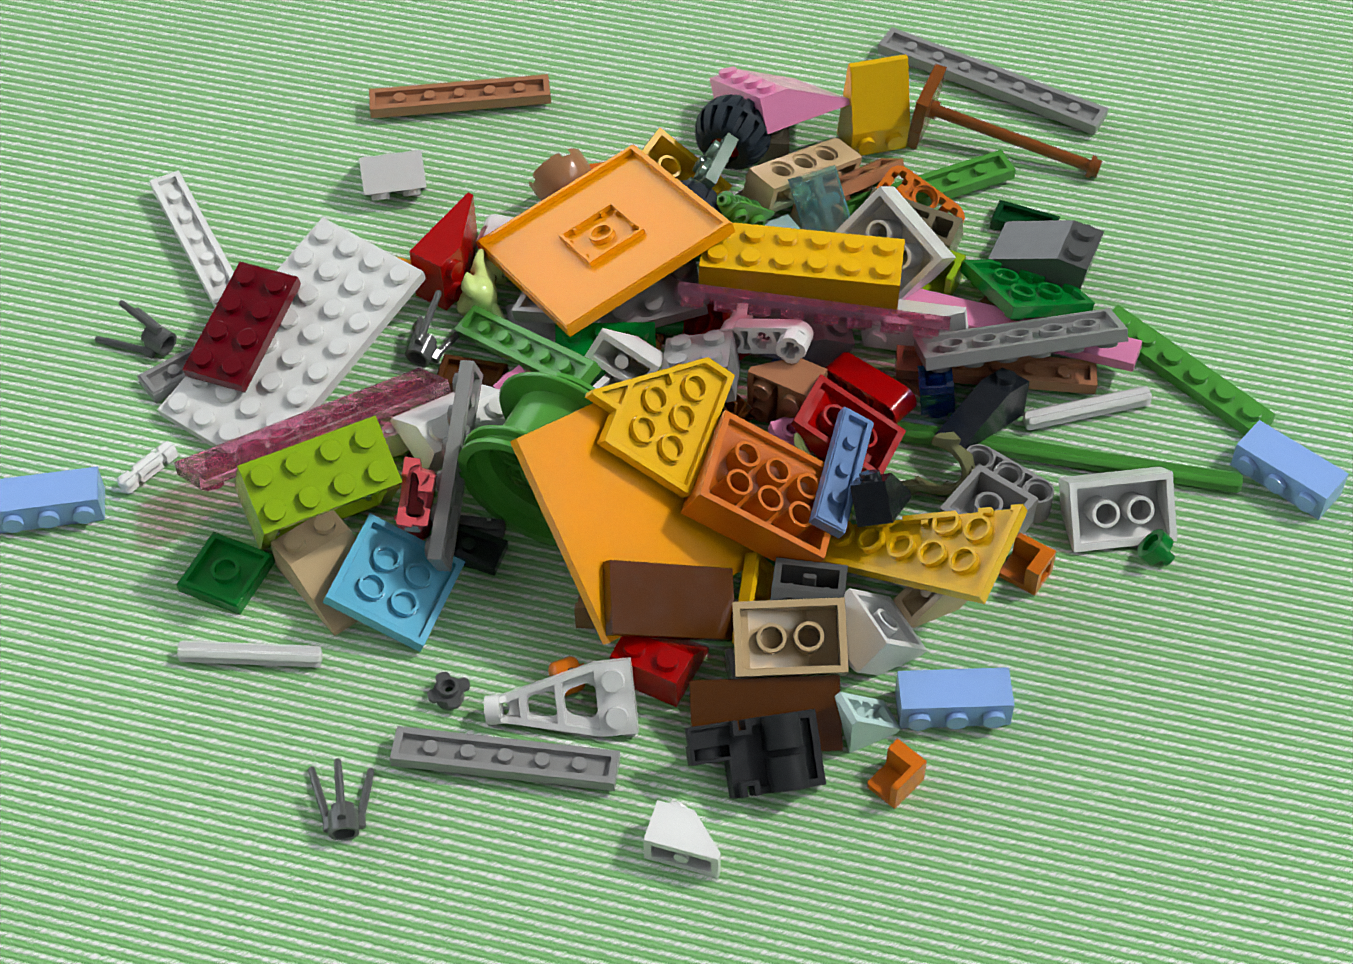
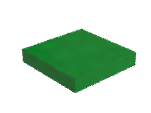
(226, 573)

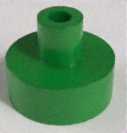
(1156, 548)

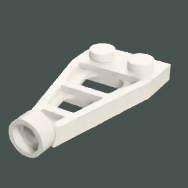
(613, 693)

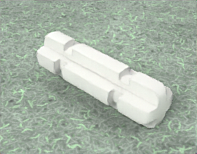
(147, 467)

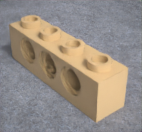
(769, 180)

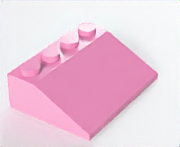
(779, 98)

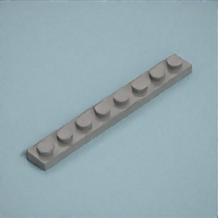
(995, 81)

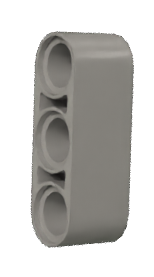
(1017, 475)

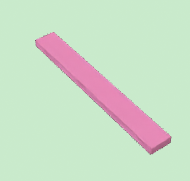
(979, 315)

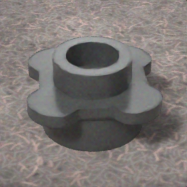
(451, 699)

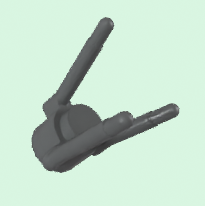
(155, 337)
(422, 344)
(343, 819)

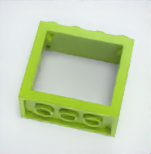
(317, 477)

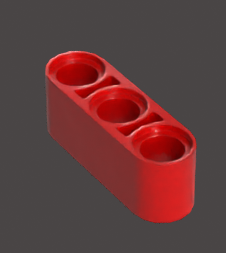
(872, 386)

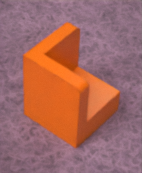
(1028, 564)
(899, 774)

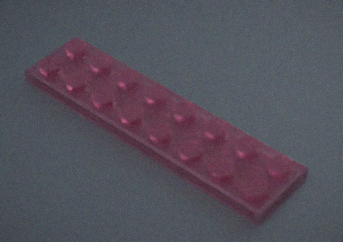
(824, 312)
(388, 398)

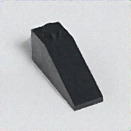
(988, 408)
(878, 498)

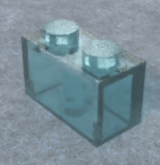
(819, 199)

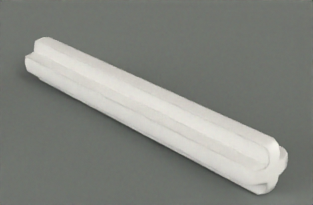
(1087, 408)
(249, 653)

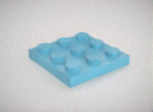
(392, 583)

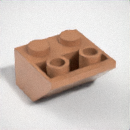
(780, 388)

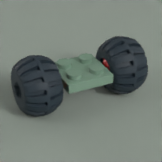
(730, 138)

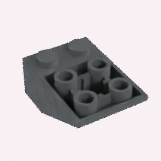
(807, 580)

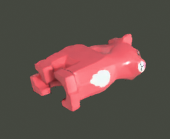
(416, 498)

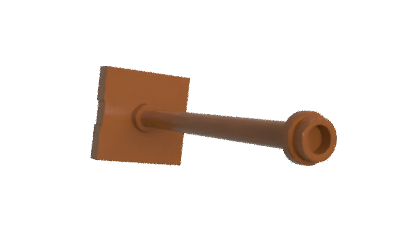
(929, 108)

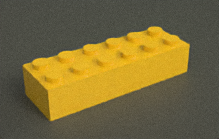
(807, 264)

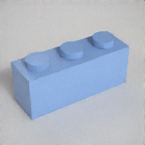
(1289, 469)
(51, 500)
(954, 698)

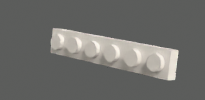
(193, 233)

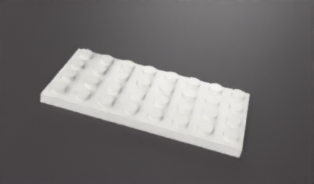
(339, 311)

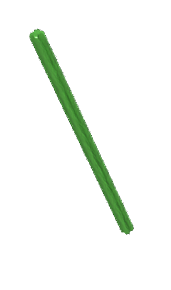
(1087, 459)

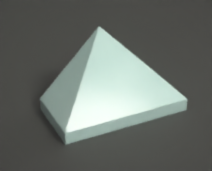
(864, 720)

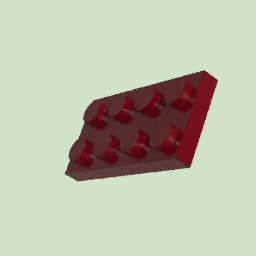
(242, 326)

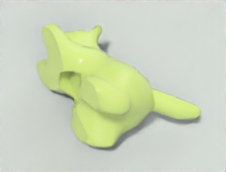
(480, 286)

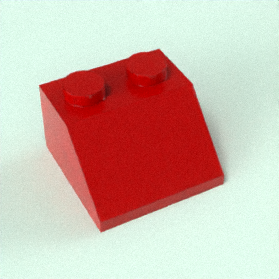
(661, 665)

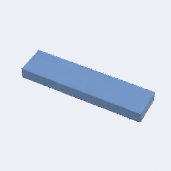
(841, 468)

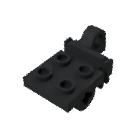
(765, 754)

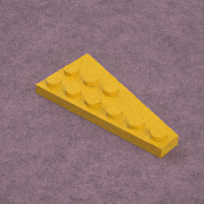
(933, 550)

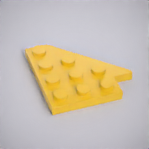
(665, 420)

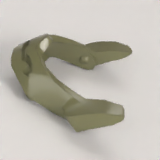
(949, 442)

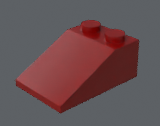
(447, 253)
(818, 418)

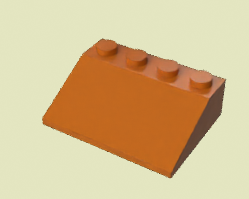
(758, 492)

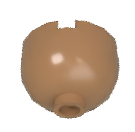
(558, 172)

